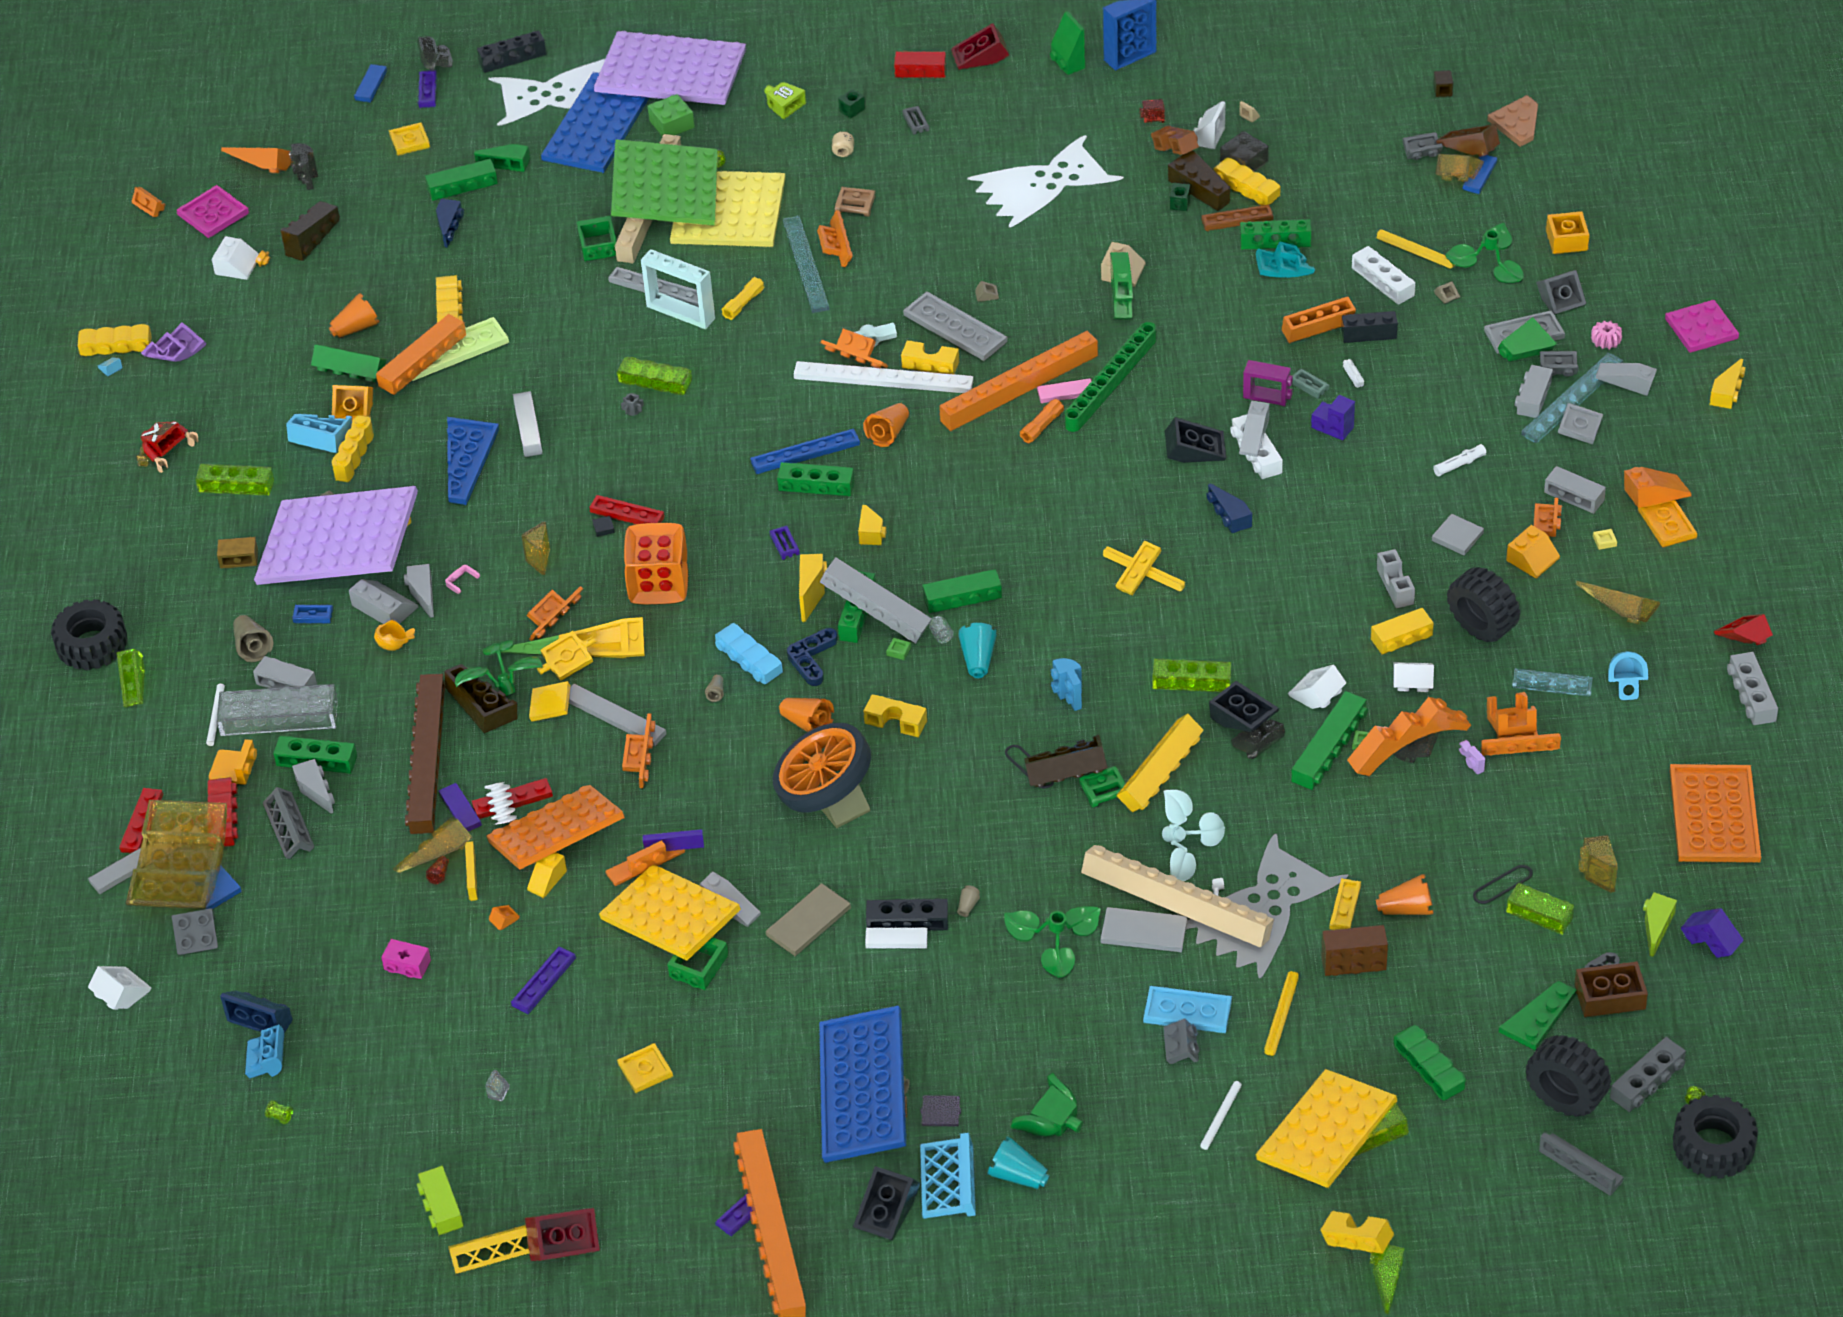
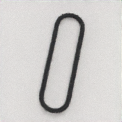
(1016, 764)
(1499, 877)

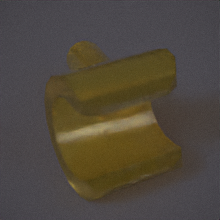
(142, 460)

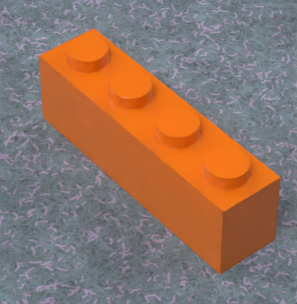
(1316, 319)

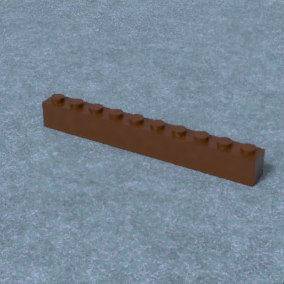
(426, 754)

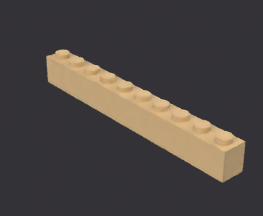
(635, 228)
(1177, 895)

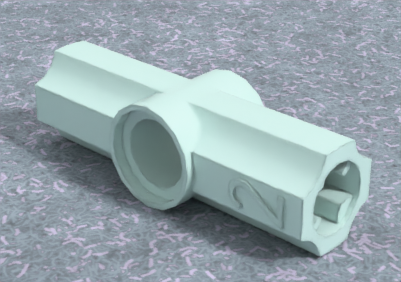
(878, 333)

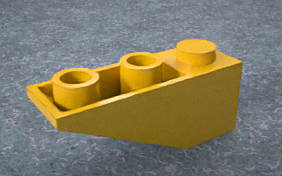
(1725, 386)

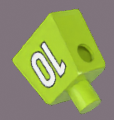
(785, 99)

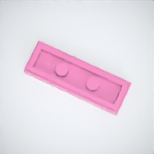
(1062, 391)

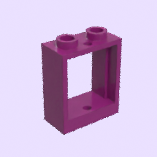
(1268, 372)

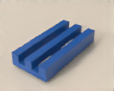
(312, 614)

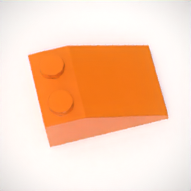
(1653, 486)

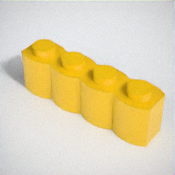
(1249, 183)
(449, 297)
(111, 340)
(352, 448)

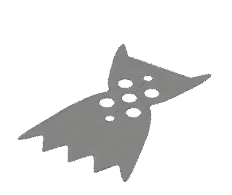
(1276, 862)

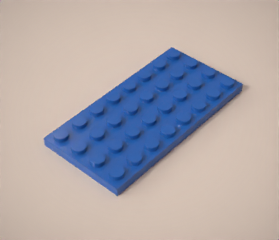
(591, 127)
(862, 1084)

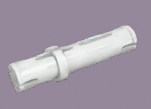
(1466, 456)

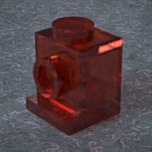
(1152, 111)

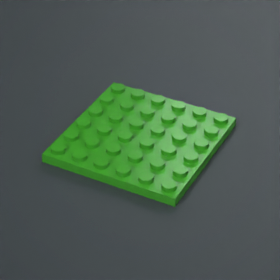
(664, 182)

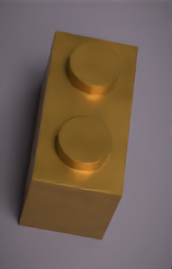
(237, 552)

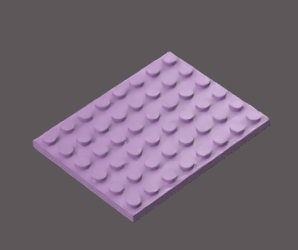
(670, 66)
(336, 535)

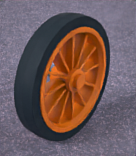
(837, 756)

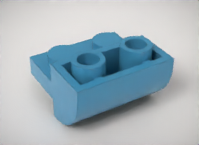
(1067, 681)
(265, 1052)

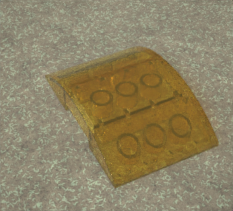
(179, 854)

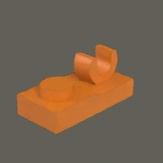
(147, 202)

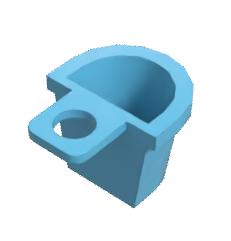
(1627, 670)

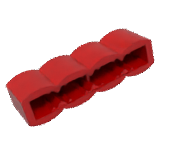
(223, 791)

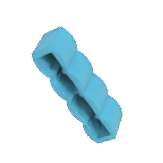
(748, 653)

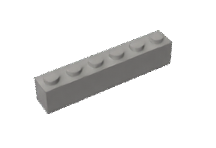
(875, 600)

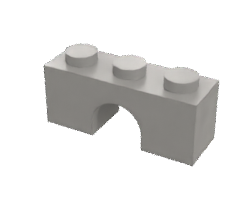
(1399, 587)

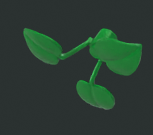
(1494, 238)
(504, 681)
(1059, 960)

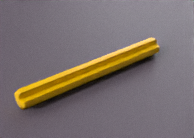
(1414, 248)
(1153, 573)
(1281, 1013)

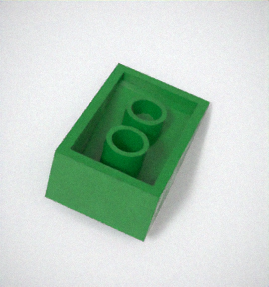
(1069, 45)

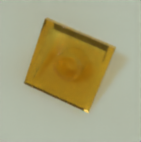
(537, 547)

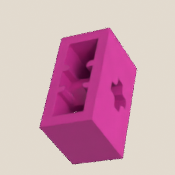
(406, 959)

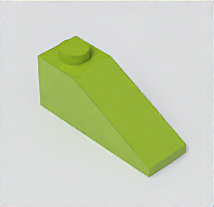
(1658, 917)

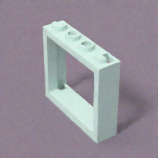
(699, 316)

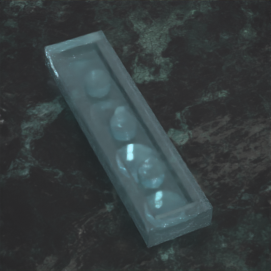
(1552, 682)

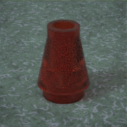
(436, 872)

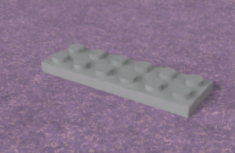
(955, 326)

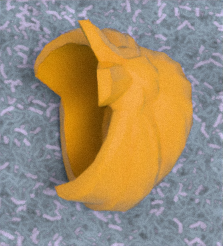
(392, 635)

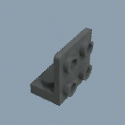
(195, 931)

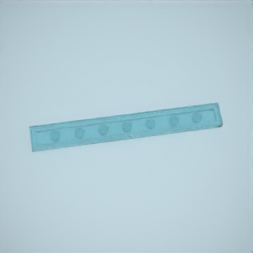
(805, 264)
(1574, 395)

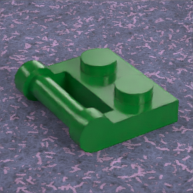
(1100, 782)

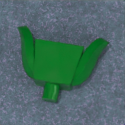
(1052, 1113)

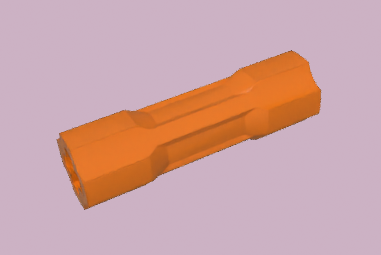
(1041, 421)

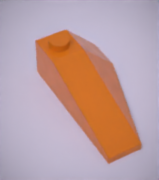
(266, 158)

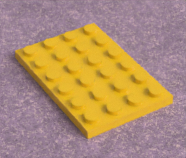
(669, 912)
(1326, 1128)

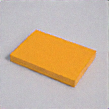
(1668, 523)

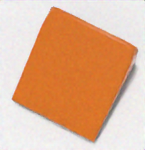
(503, 916)

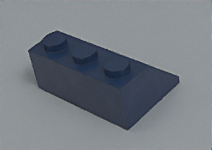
(254, 1011)

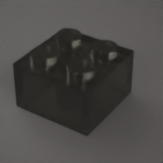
(1246, 151)

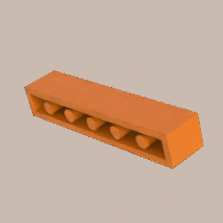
(421, 354)

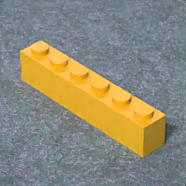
(1160, 763)

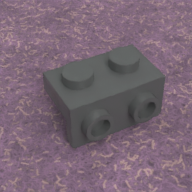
(1421, 146)
(1560, 361)
(1181, 1041)

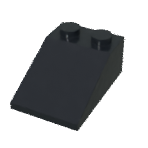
(1194, 442)
(1240, 708)
(886, 1203)

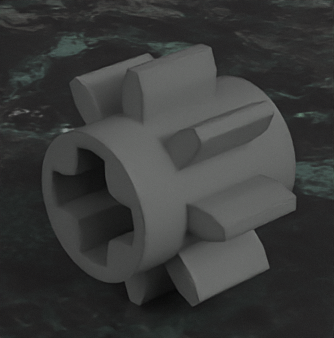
(632, 404)

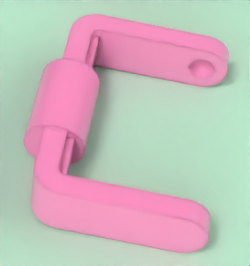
(456, 574)

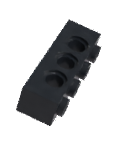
(511, 51)
(908, 914)

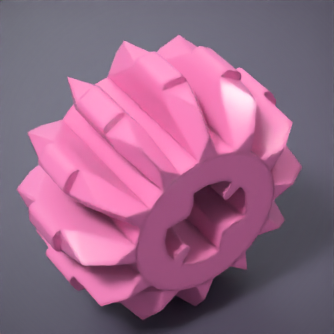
(1606, 335)

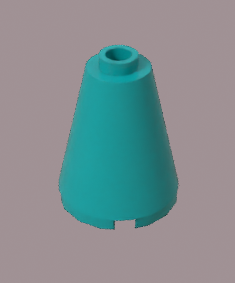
(977, 647)
(1017, 1166)

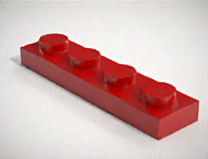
(625, 511)
(521, 796)
(133, 836)

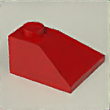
(1747, 629)

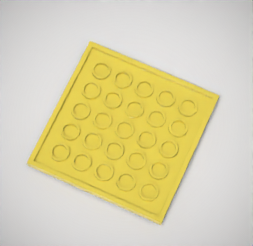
(744, 212)

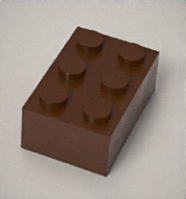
(1354, 950)
(1611, 989)

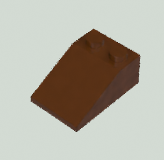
(1472, 140)

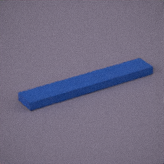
(805, 451)

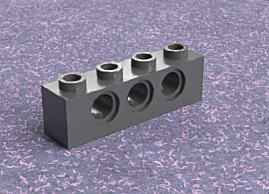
(1648, 1074)

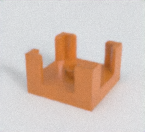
(1512, 720)

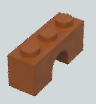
(1178, 139)

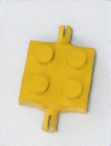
(566, 655)

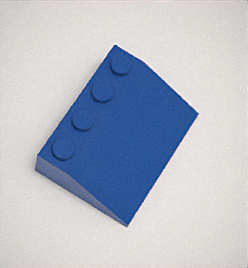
(1129, 31)

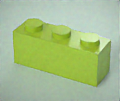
(439, 1200)

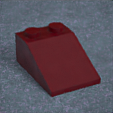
(981, 49)
(562, 1234)

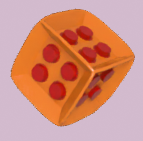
(656, 563)

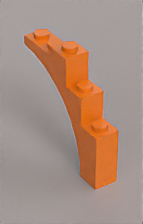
(1407, 727)

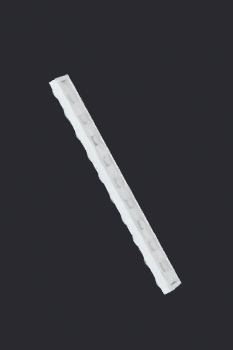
(883, 377)

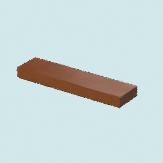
(1234, 217)

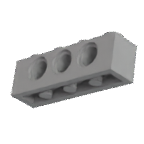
(1752, 688)

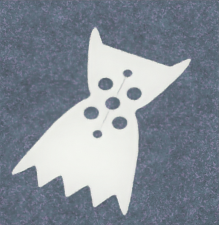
(514, 87)
(1021, 200)

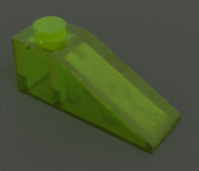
(131, 676)
(1389, 1128)
(1386, 1273)

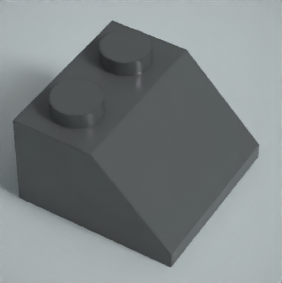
(1562, 292)

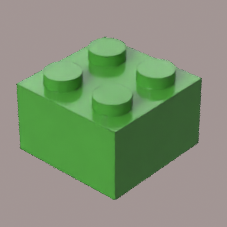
(671, 116)

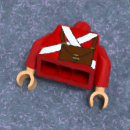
(163, 438)

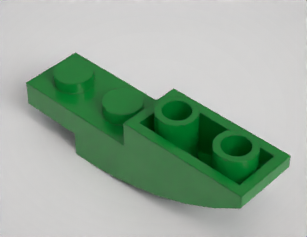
(1122, 285)

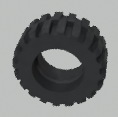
(1483, 604)
(84, 618)
(1568, 1075)
(1720, 1115)

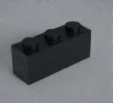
(1369, 327)

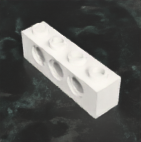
(1383, 275)
(1268, 460)

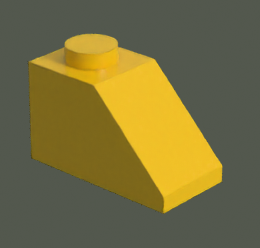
(870, 527)
(547, 874)

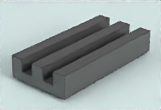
(918, 127)

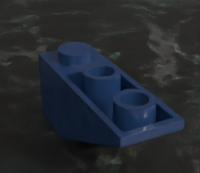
(448, 216)
(1232, 510)

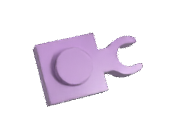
(1473, 757)

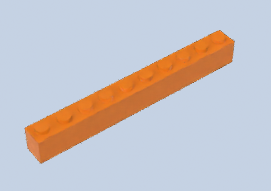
(1018, 380)
(770, 1224)

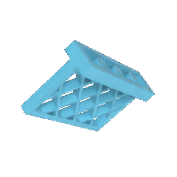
(965, 1179)

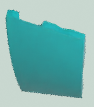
(1284, 262)

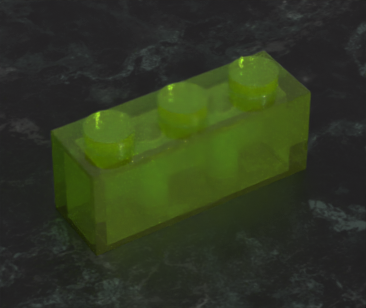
(1540, 908)

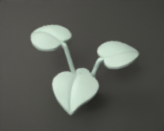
(1212, 830)

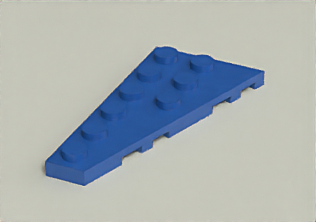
(467, 451)

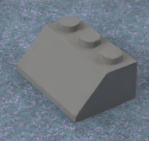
(380, 601)

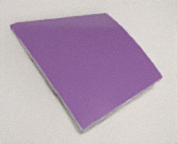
(175, 346)

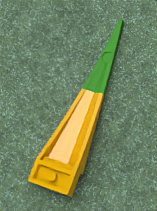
(613, 640)

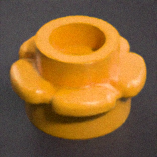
(262, 258)

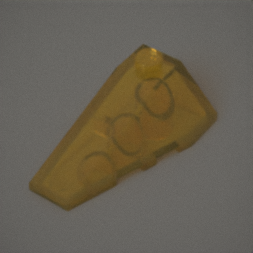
(1624, 604)
(445, 839)

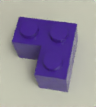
(1336, 418)
(1714, 929)

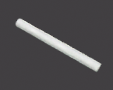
(213, 722)
(1220, 1115)

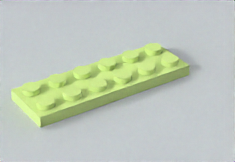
(478, 339)

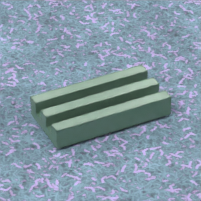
(1307, 386)

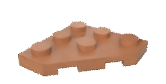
(1517, 120)

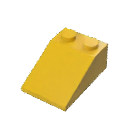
(810, 589)

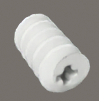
(501, 803)

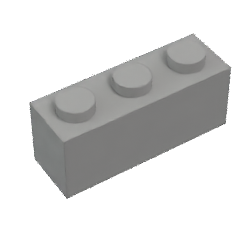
(1533, 391)
(1574, 489)
(278, 674)

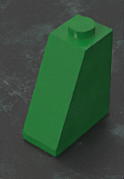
(1526, 342)

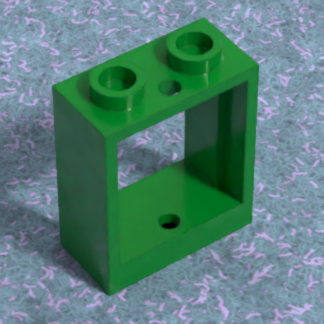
(603, 226)
(714, 948)

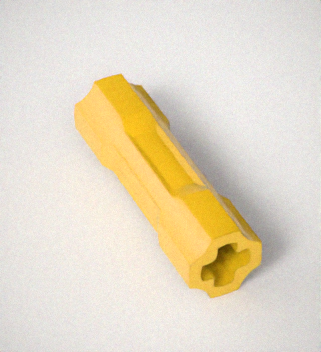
(735, 305)

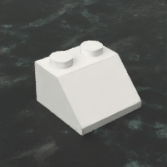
(1211, 126)
(234, 258)
(1413, 676)
(1318, 687)
(118, 986)

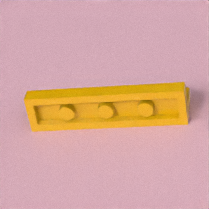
(487, 1241)

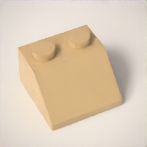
(1136, 262)

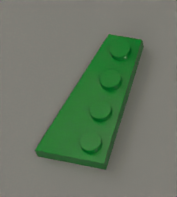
(1539, 1016)

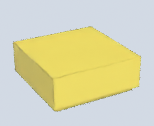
(1605, 539)

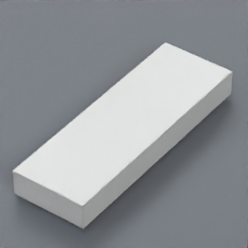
(896, 937)

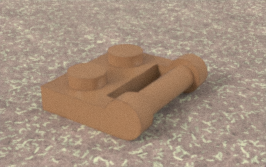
(855, 197)

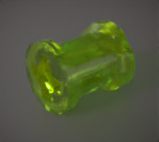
(278, 1112)

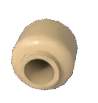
(843, 144)

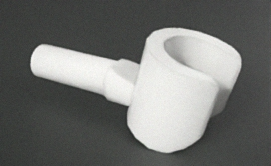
(1217, 884)

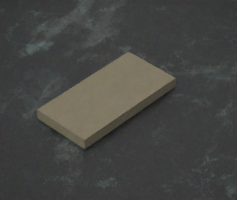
(808, 919)

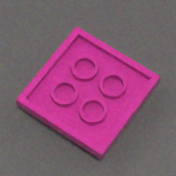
(212, 211)
(1702, 326)

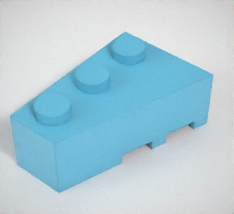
(318, 432)

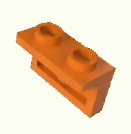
(1546, 517)

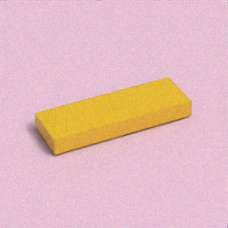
(1138, 568)
(471, 871)
(1345, 904)

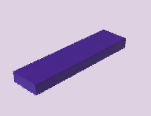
(543, 980)

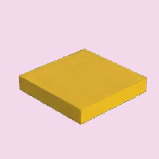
(409, 138)
(549, 701)
(645, 1068)

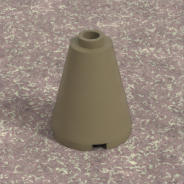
(251, 639)

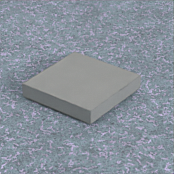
(1580, 423)
(1457, 534)

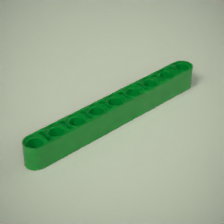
(1110, 377)

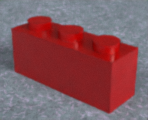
(920, 64)

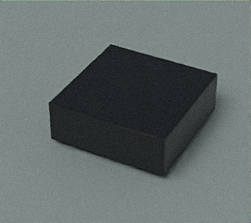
(603, 526)

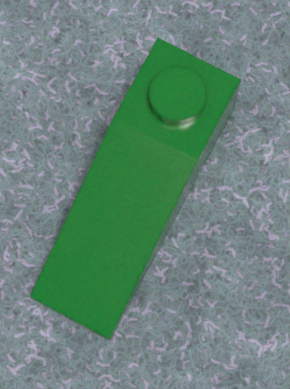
(506, 157)

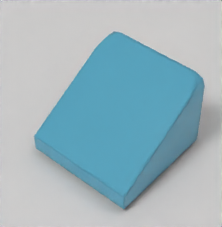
(110, 366)

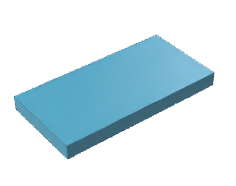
(1202, 1009)

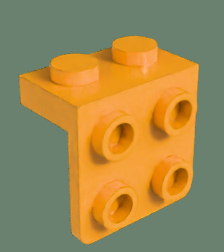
(234, 763)

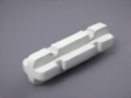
(1353, 373)

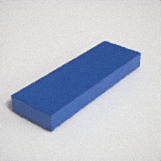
(370, 83)
(1476, 185)

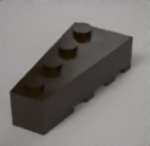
(1202, 179)
(309, 230)
(480, 701)
(1066, 762)

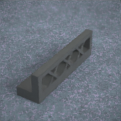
(291, 818)
(1580, 1163)

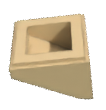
(1248, 112)

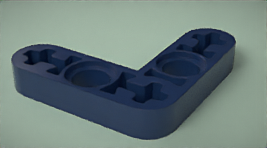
(824, 639)

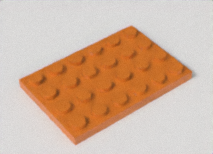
(1714, 813)
(554, 826)

